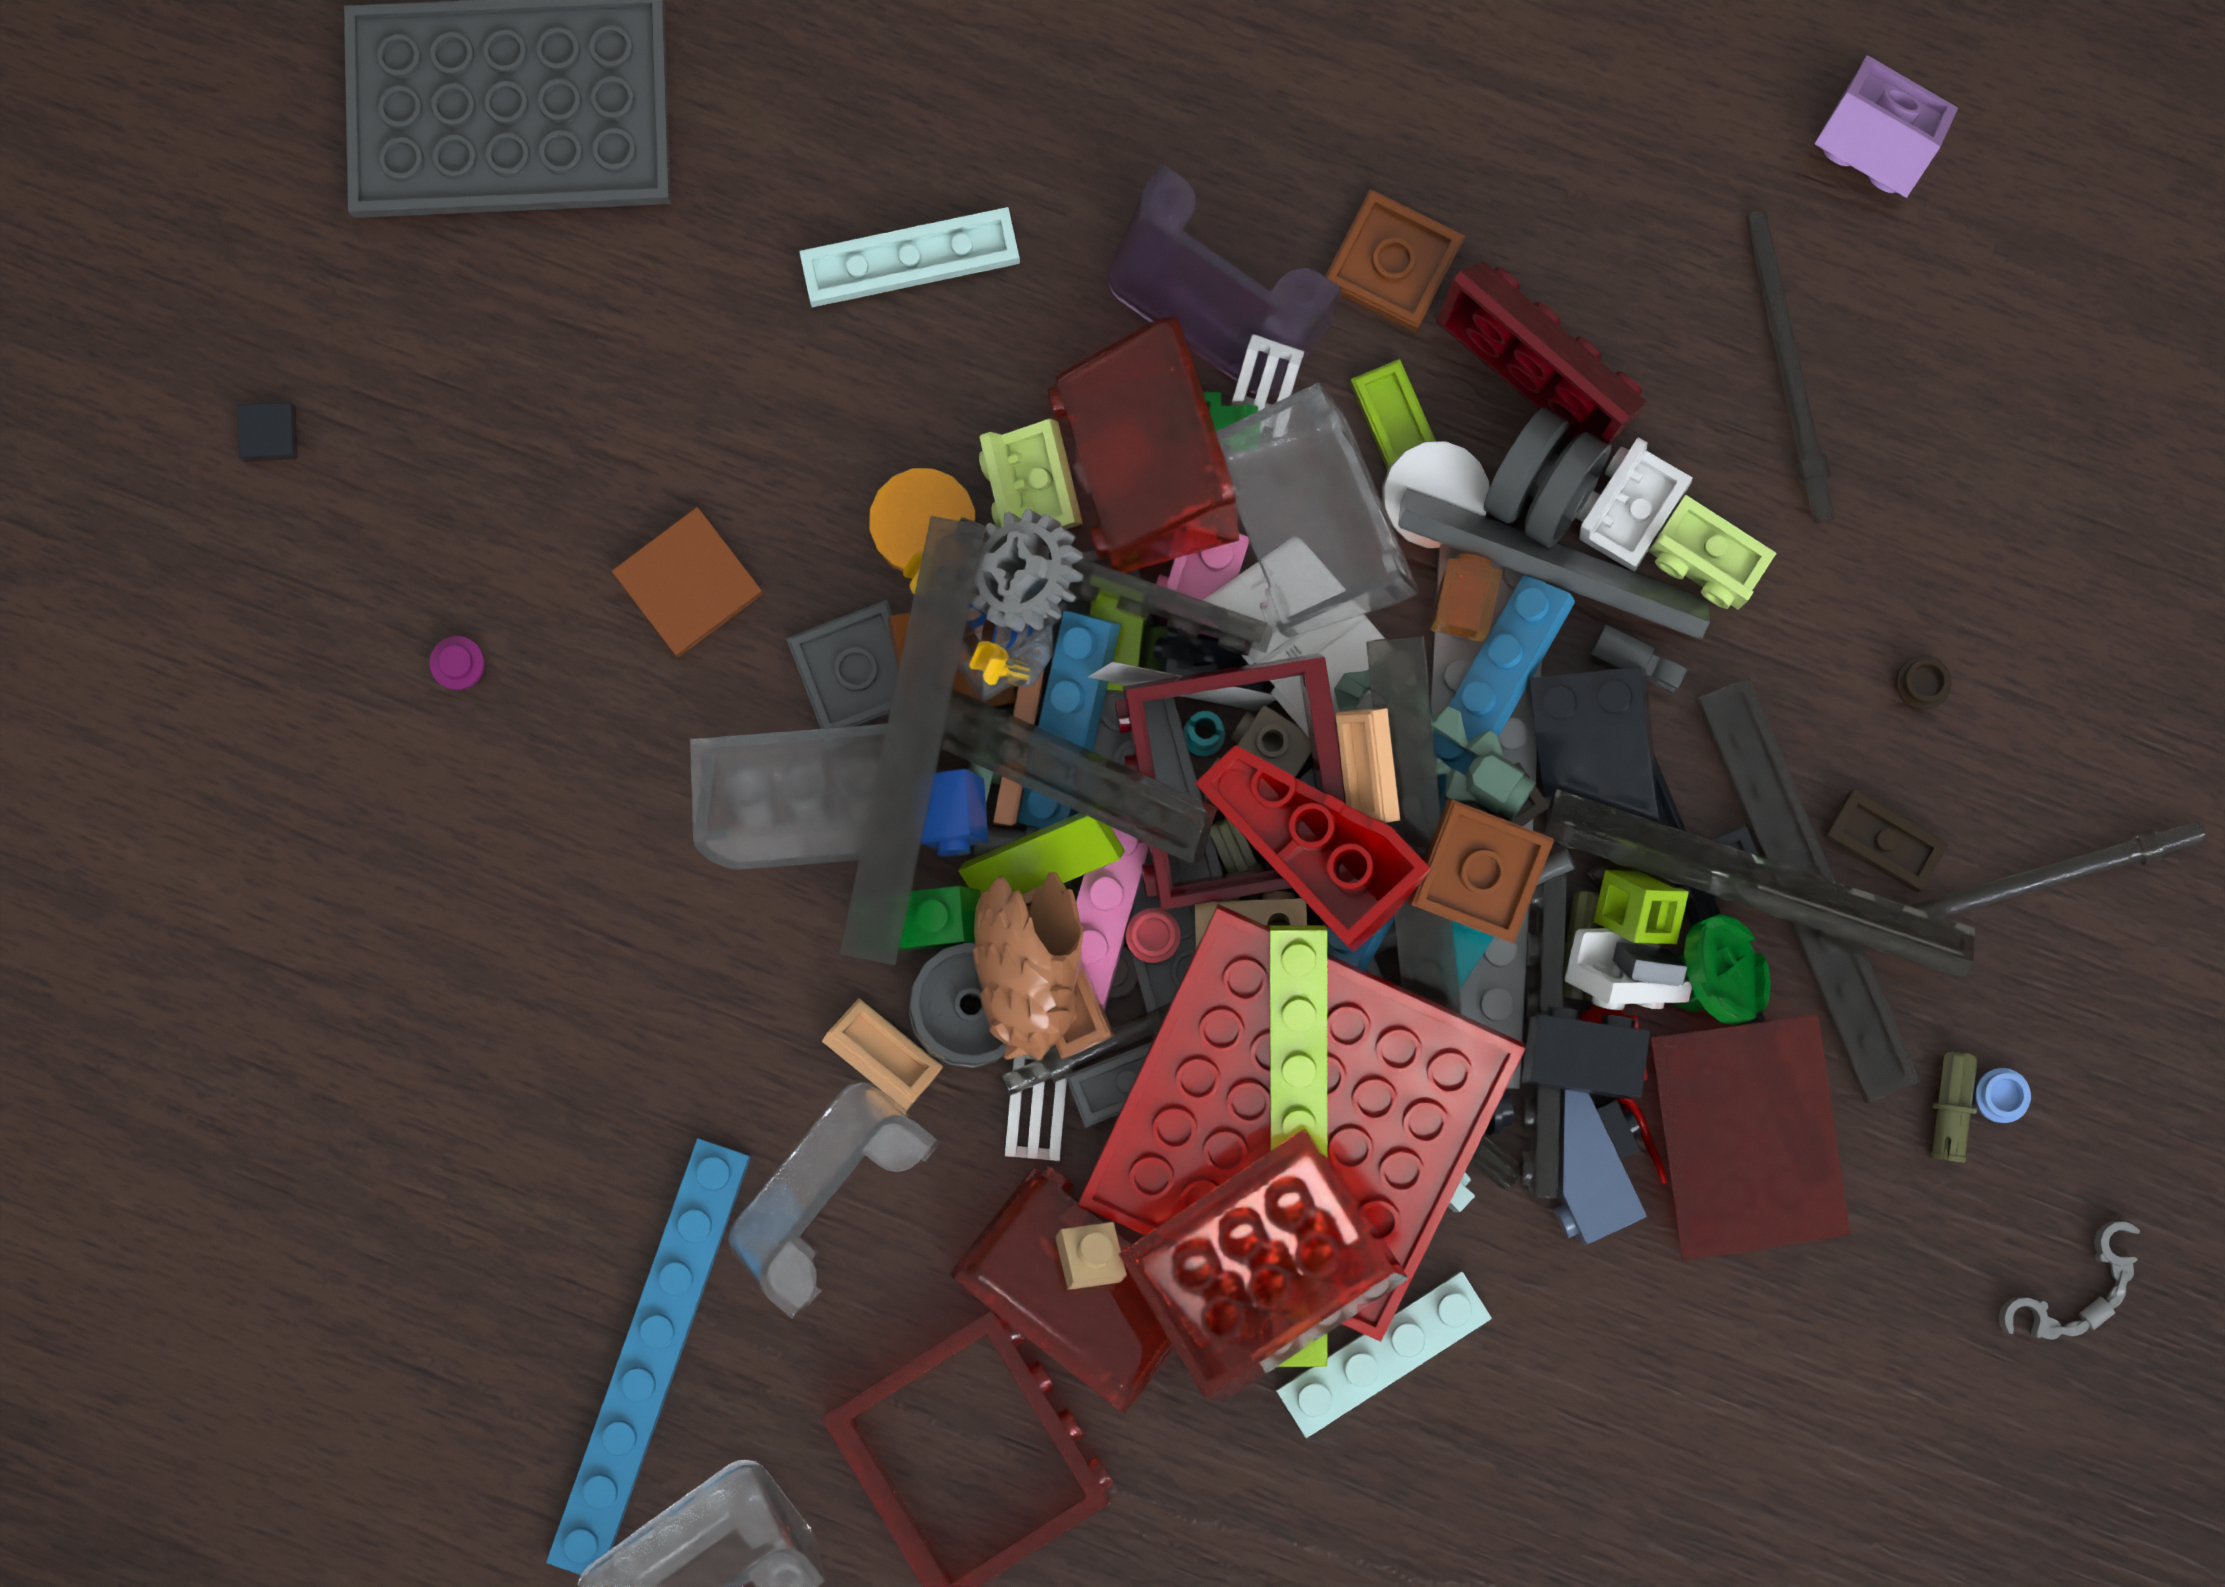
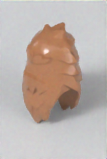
(1028, 964)

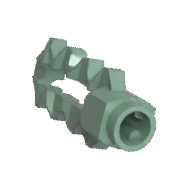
(1489, 779)

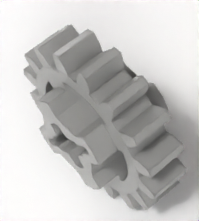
(1024, 572)

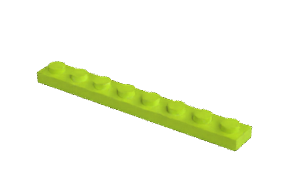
(1299, 1054)

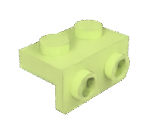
(1030, 472)
(1711, 554)

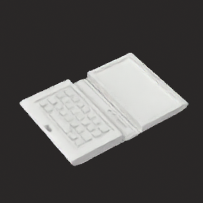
(1340, 643)

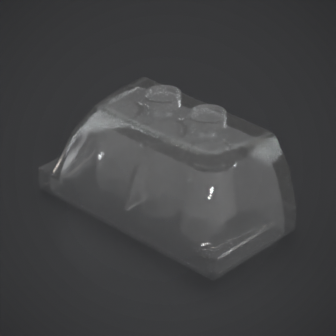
(784, 795)

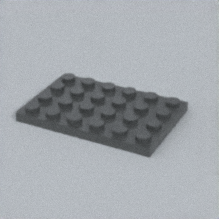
(505, 106)

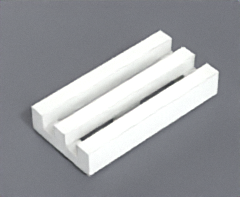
(1275, 351)
(1033, 1150)

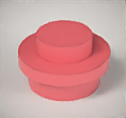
(1153, 935)

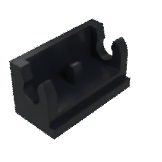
(1183, 655)

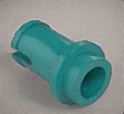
(1200, 746)

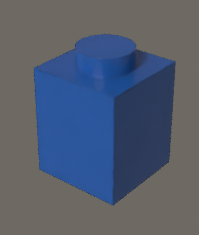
(956, 813)

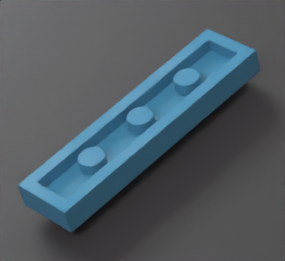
(1072, 699)

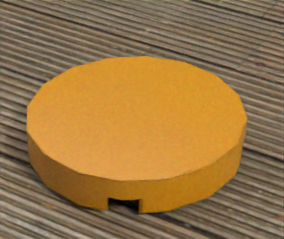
(904, 510)

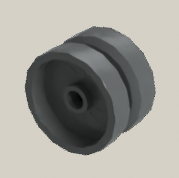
(1547, 477)
(937, 1016)

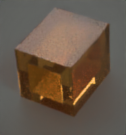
(1466, 597)

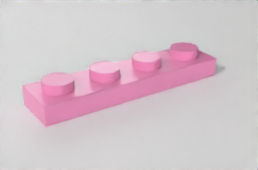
(1106, 909)

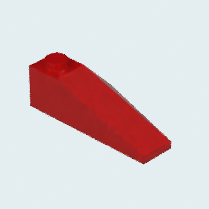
(1332, 855)

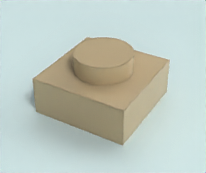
(1090, 1255)

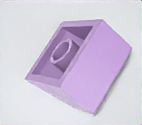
(1886, 127)

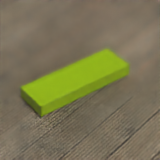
(1065, 848)

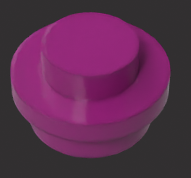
(457, 663)

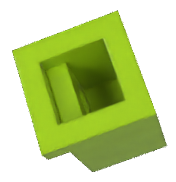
(1640, 907)

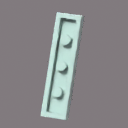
(909, 257)
(1369, 1365)

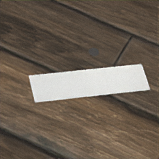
(1229, 696)

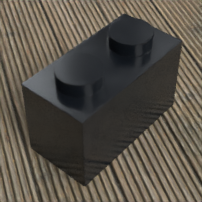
(1586, 1055)

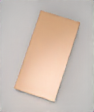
(1368, 763)
(882, 1054)

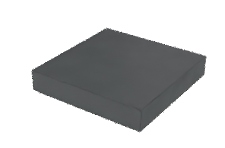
(848, 667)

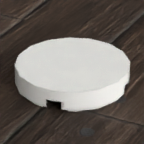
(1439, 472)

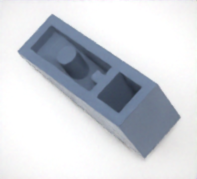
(1591, 1178)

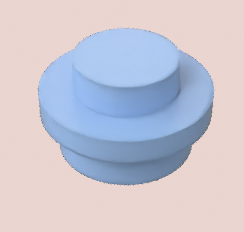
(2002, 1095)

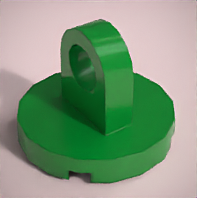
(1725, 971)

